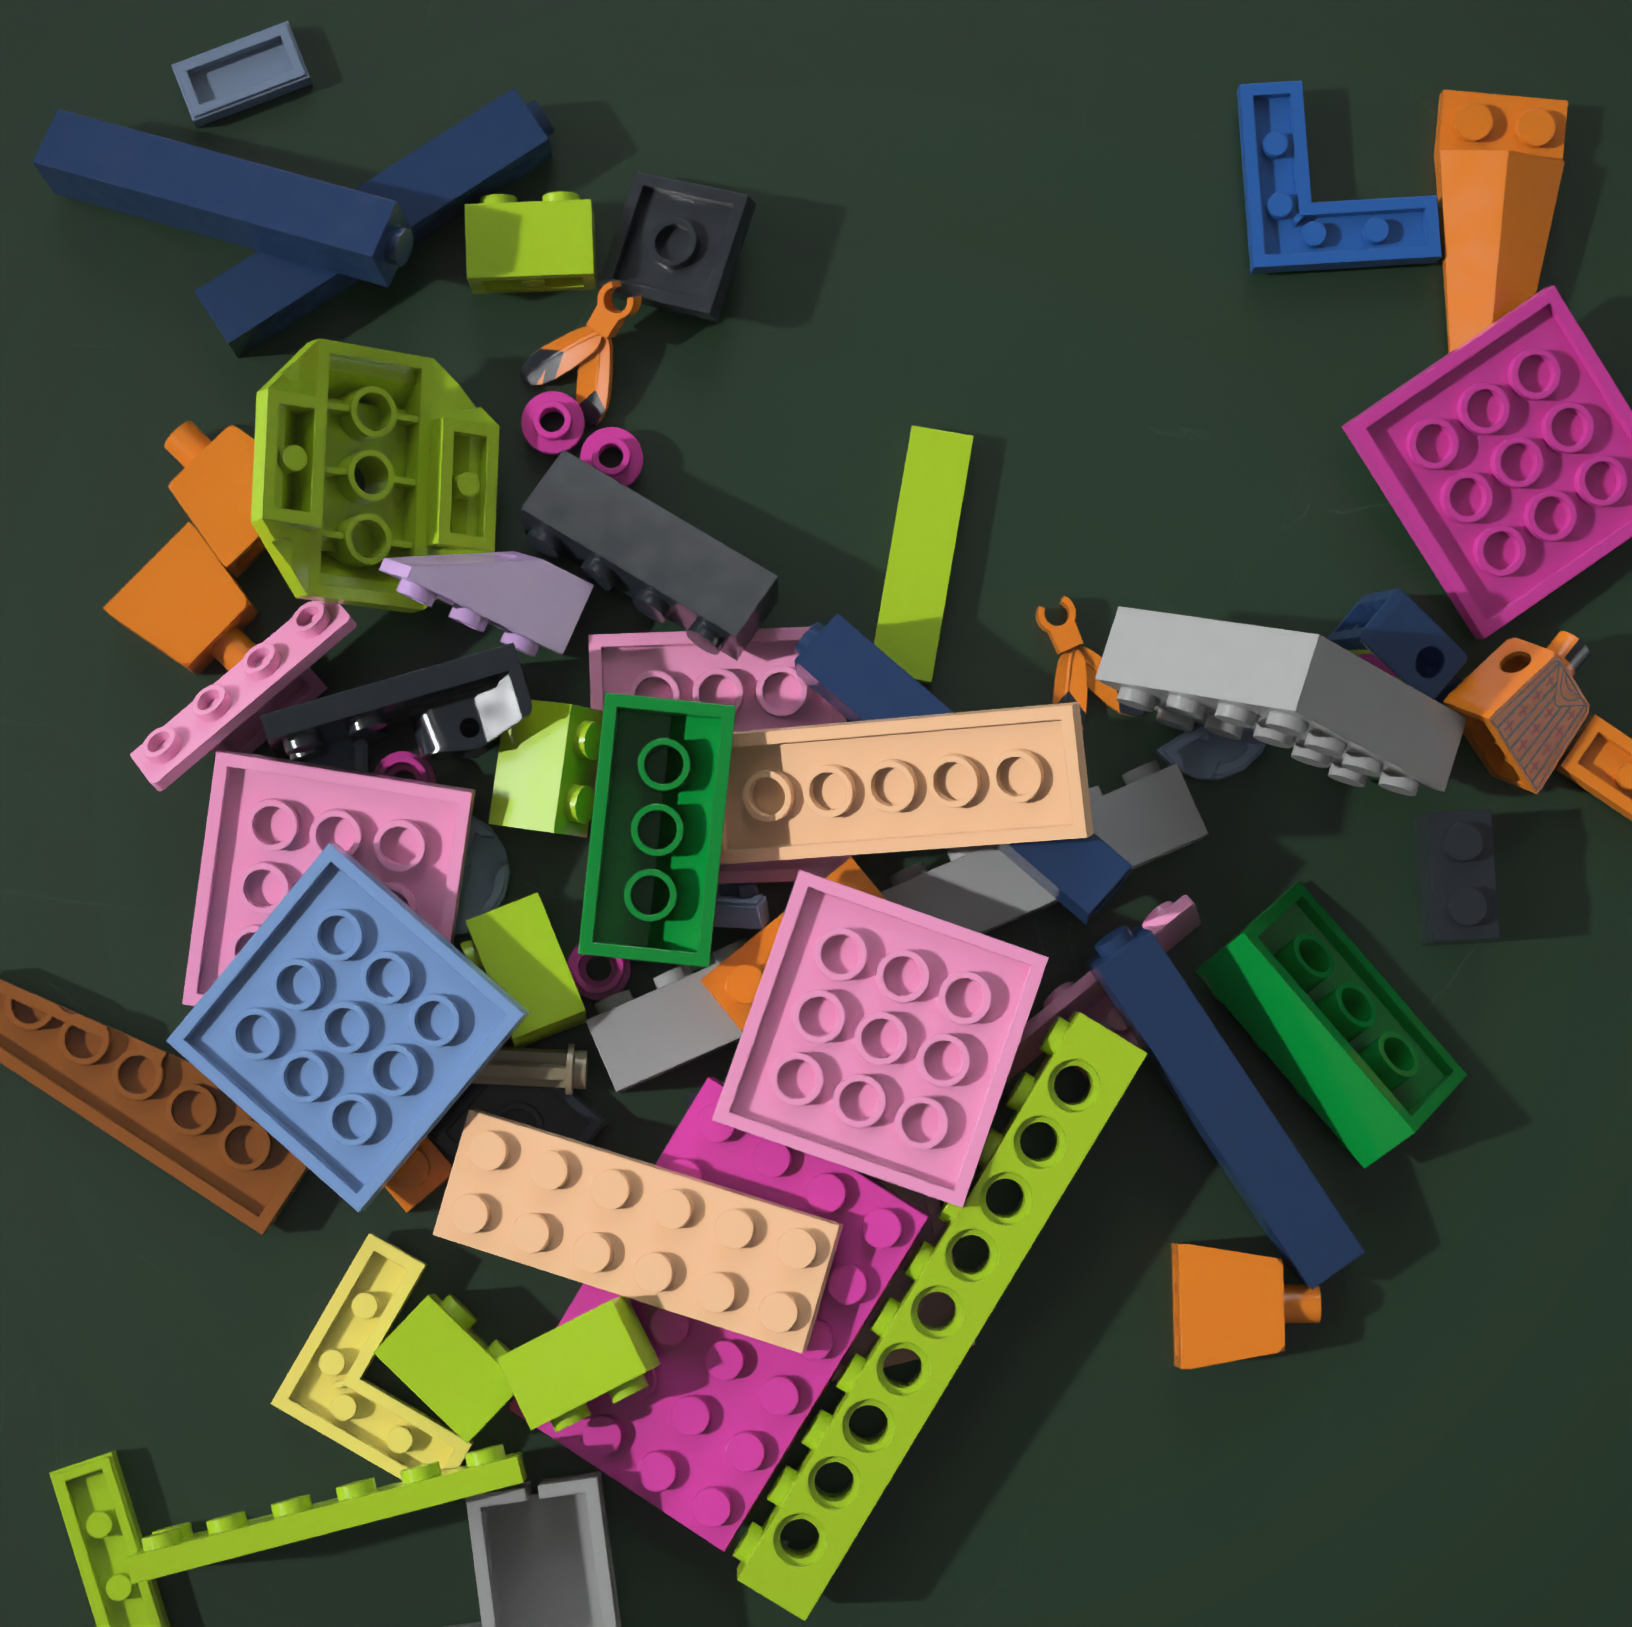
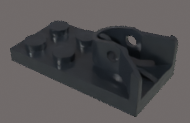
(439, 700)

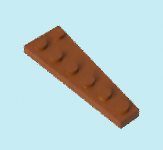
(150, 1105)

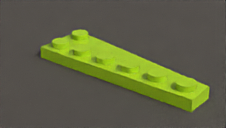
(297, 1519)

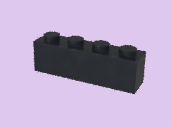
(649, 556)

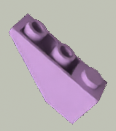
(509, 590)

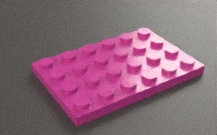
(720, 1400)

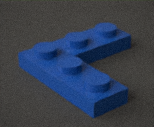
(1302, 235)

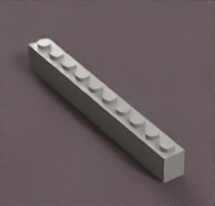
(974, 891)

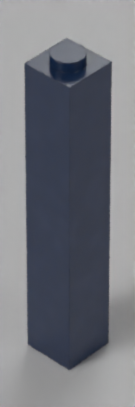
(431, 189)
(225, 197)
(871, 686)
(1223, 1104)

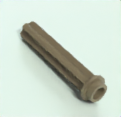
(537, 1068)

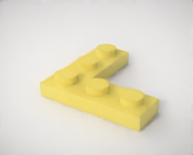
(328, 1380)

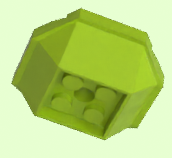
(422, 459)

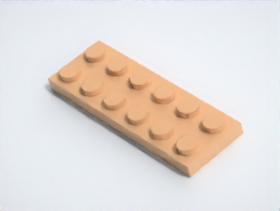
(907, 784)
(638, 1230)

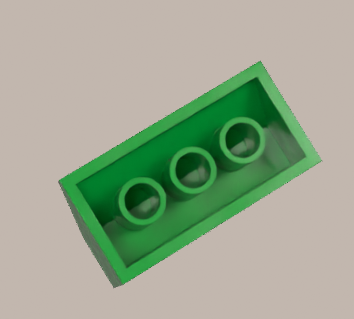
(657, 829)
(1332, 1025)

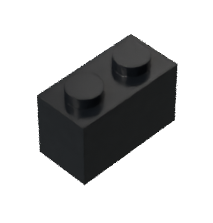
(1456, 877)

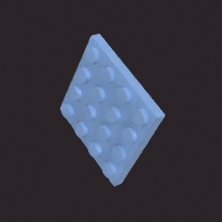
(347, 1026)

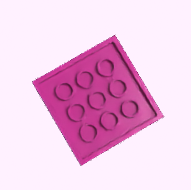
(1506, 461)

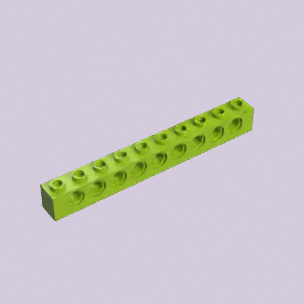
(800, 1576)

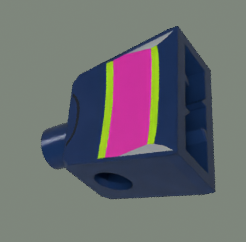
(1394, 635)

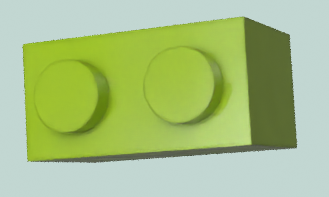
(530, 244)
(548, 770)
(525, 959)
(579, 1362)
(448, 1364)

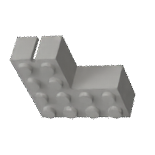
(1287, 692)
(544, 1555)

